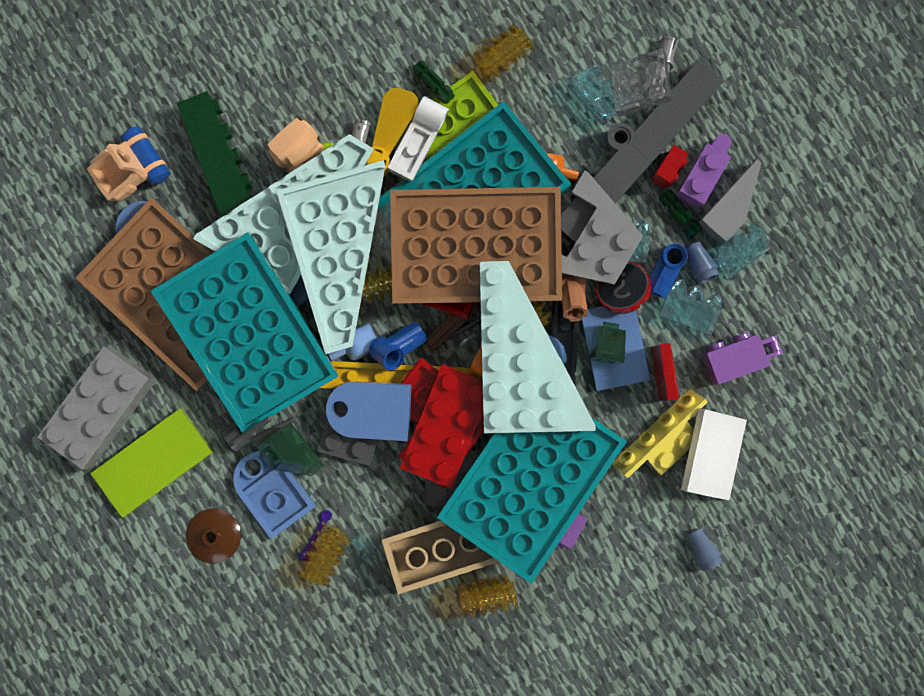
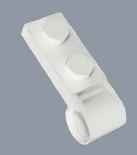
(418, 139)

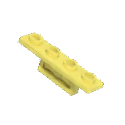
(665, 439)

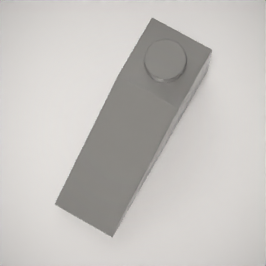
(731, 210)

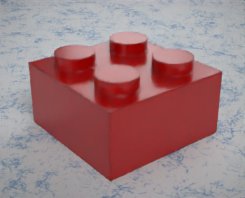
(671, 164)

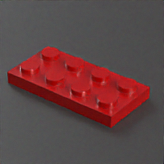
(445, 427)

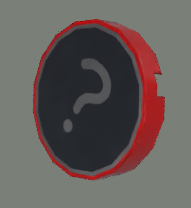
(628, 292)

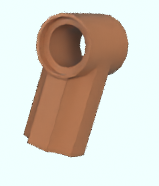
(573, 297)

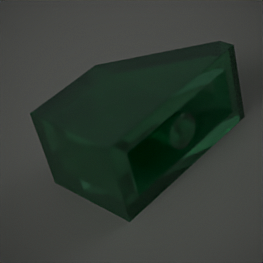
(608, 344)
(290, 452)

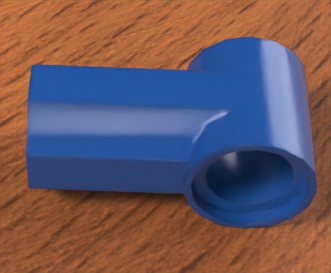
(664, 272)
(392, 350)

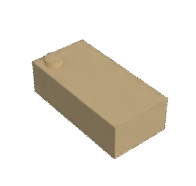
(431, 556)

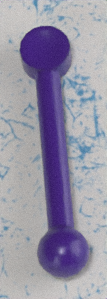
(326, 516)

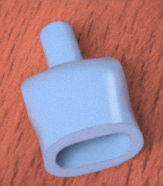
(363, 338)

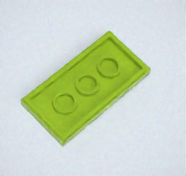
(469, 105)
(152, 462)

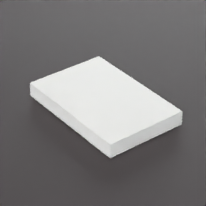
(713, 454)

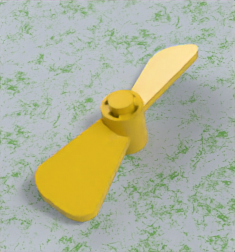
(395, 115)

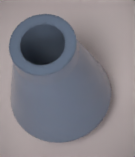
(702, 264)
(704, 551)

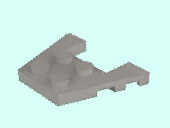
(605, 240)

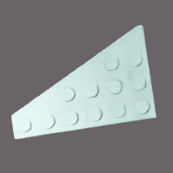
(264, 215)
(332, 239)
(521, 369)

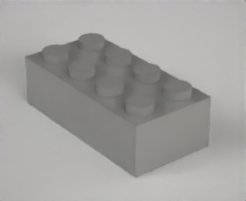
(97, 408)

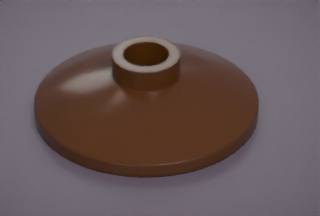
(223, 526)

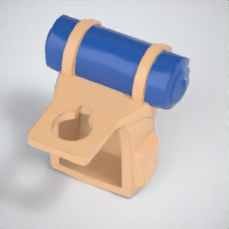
(126, 165)

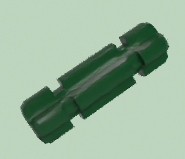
(433, 82)
(680, 213)

